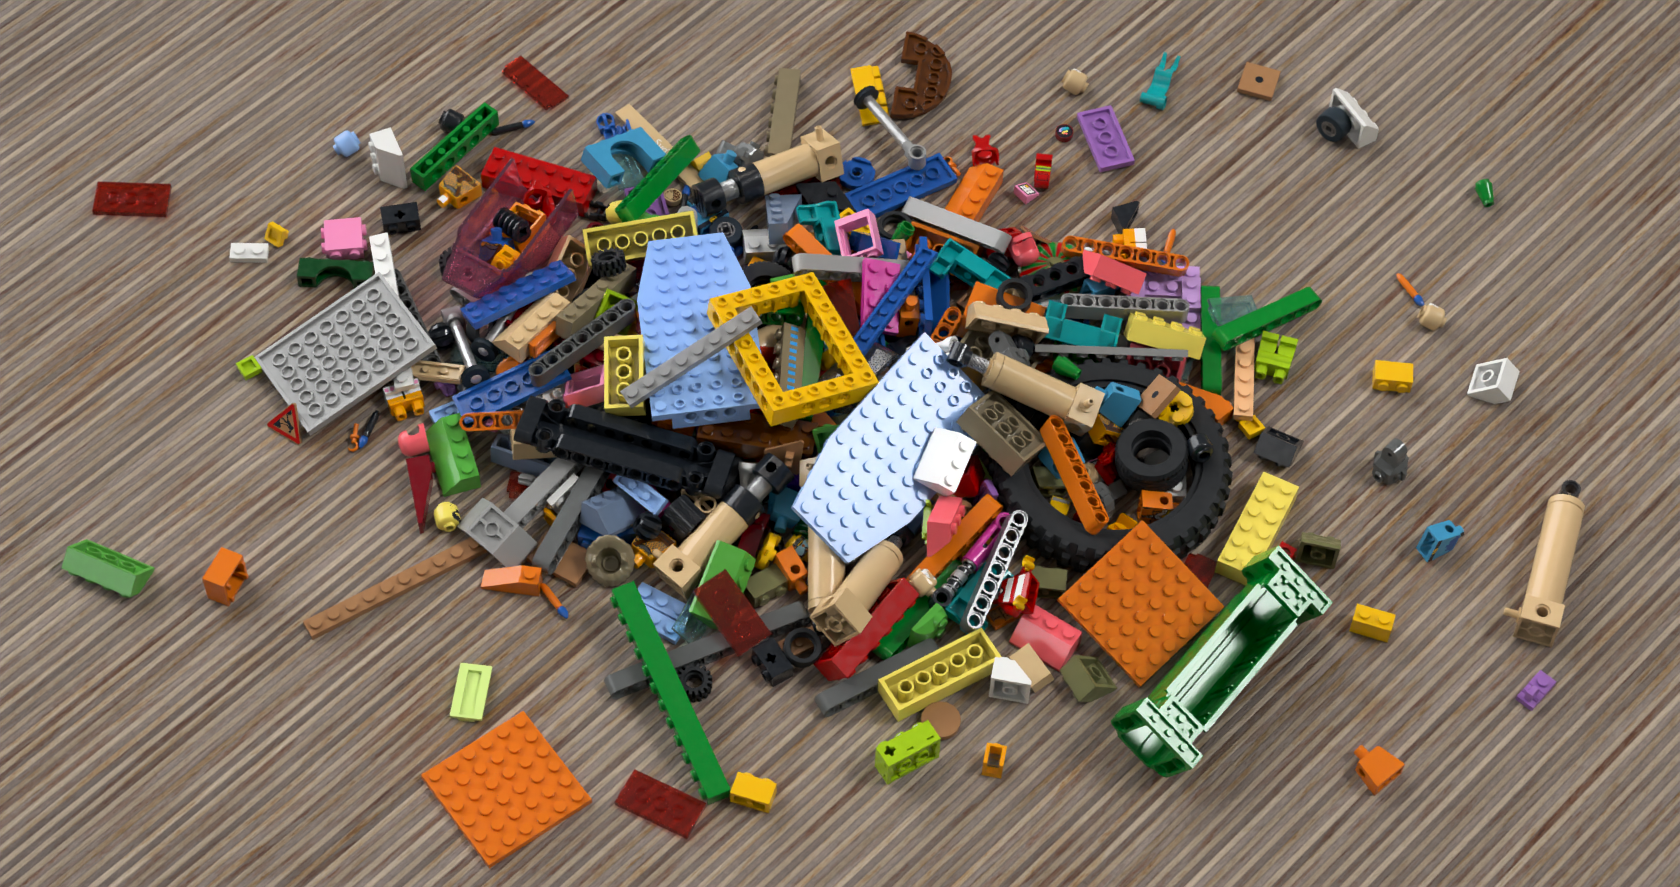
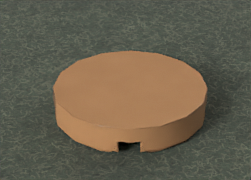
(943, 718)

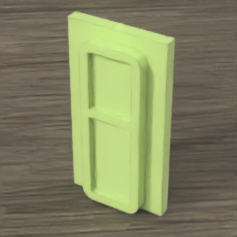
(471, 692)

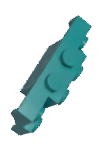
(822, 219)
(965, 266)
(1080, 334)
(957, 607)

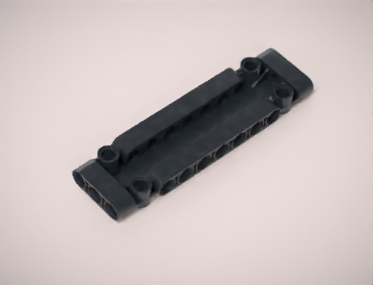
(625, 447)

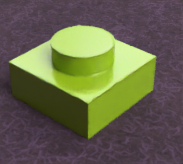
(249, 367)

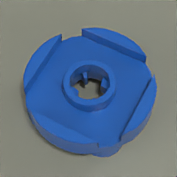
(857, 164)

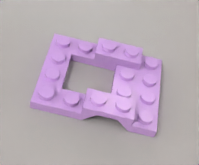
(1184, 287)

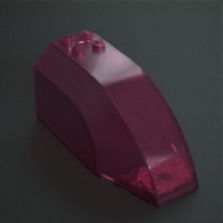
(476, 276)

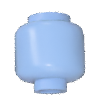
(346, 143)

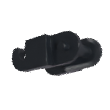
(596, 216)

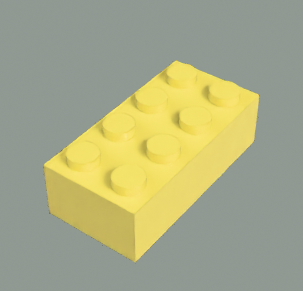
(1163, 335)
(623, 366)

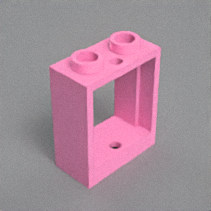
(854, 222)
(585, 387)

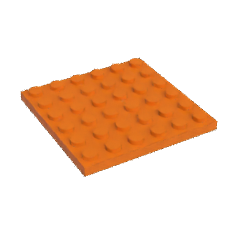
(1140, 603)
(506, 789)

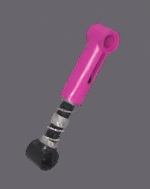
(970, 562)

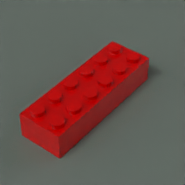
(553, 176)
(841, 660)

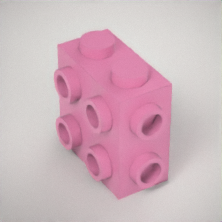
(344, 239)

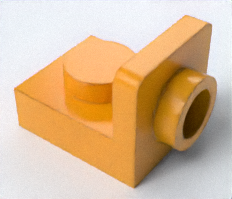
(1123, 522)

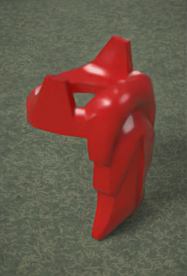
(983, 152)
(545, 201)

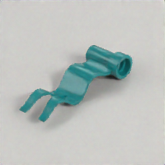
(1160, 84)

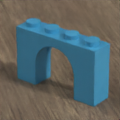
(633, 143)

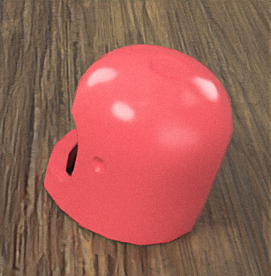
(1024, 252)
(413, 444)

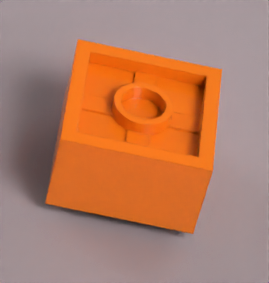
(225, 576)

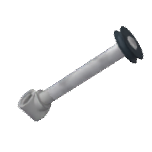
(914, 153)
(485, 348)
(473, 373)

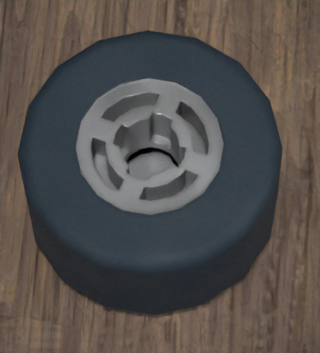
(1333, 124)
(730, 228)

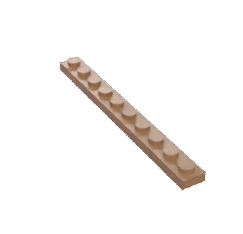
(392, 587)

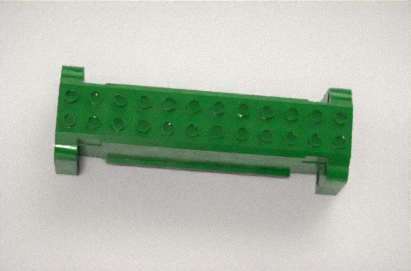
(1220, 663)

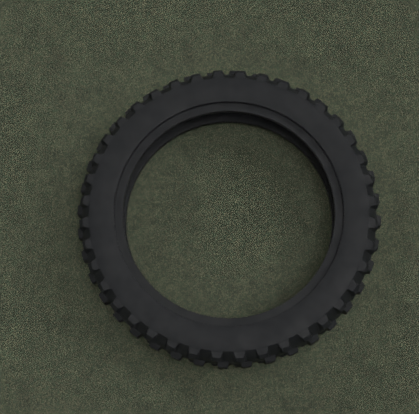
(1180, 529)

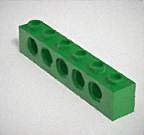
(454, 146)

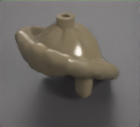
(610, 560)

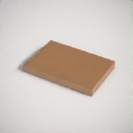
(572, 565)

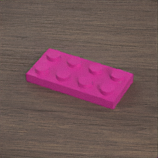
(876, 281)

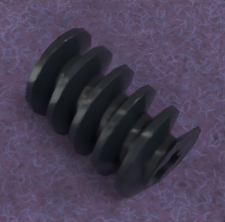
(512, 225)

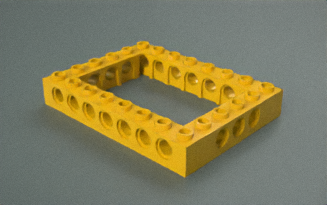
(807, 400)

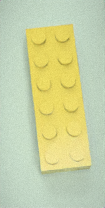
(634, 235)
(1257, 525)
(938, 674)

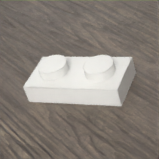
(249, 252)

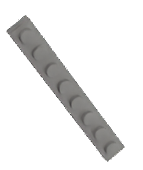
(1119, 352)
(691, 357)

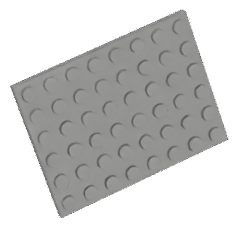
(345, 353)

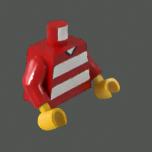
(1019, 592)

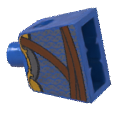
(493, 244)

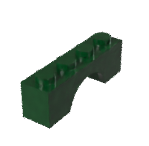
(314, 271)

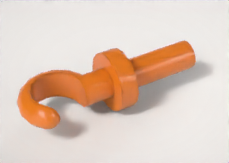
(952, 165)
(354, 437)

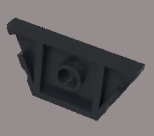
(823, 191)

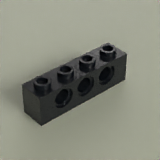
(1064, 282)

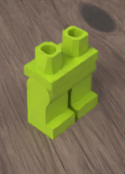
(1271, 363)

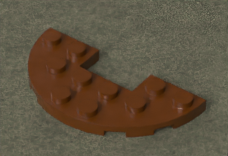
(931, 79)

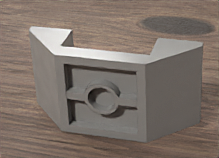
(497, 534)

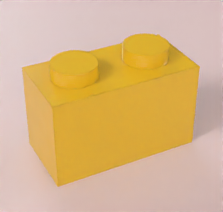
(1392, 376)
(1372, 623)
(753, 792)

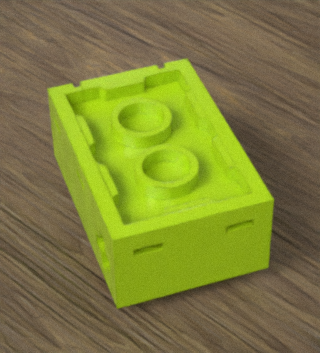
(907, 751)

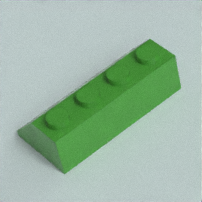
(452, 456)
(738, 565)
(106, 568)

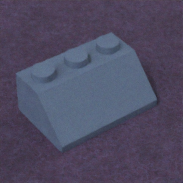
(610, 512)

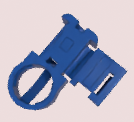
(611, 127)

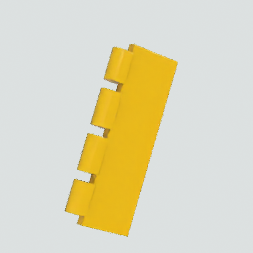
(865, 77)

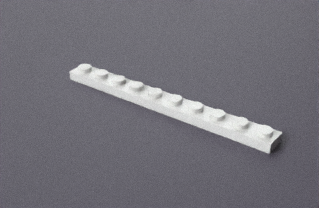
(384, 264)

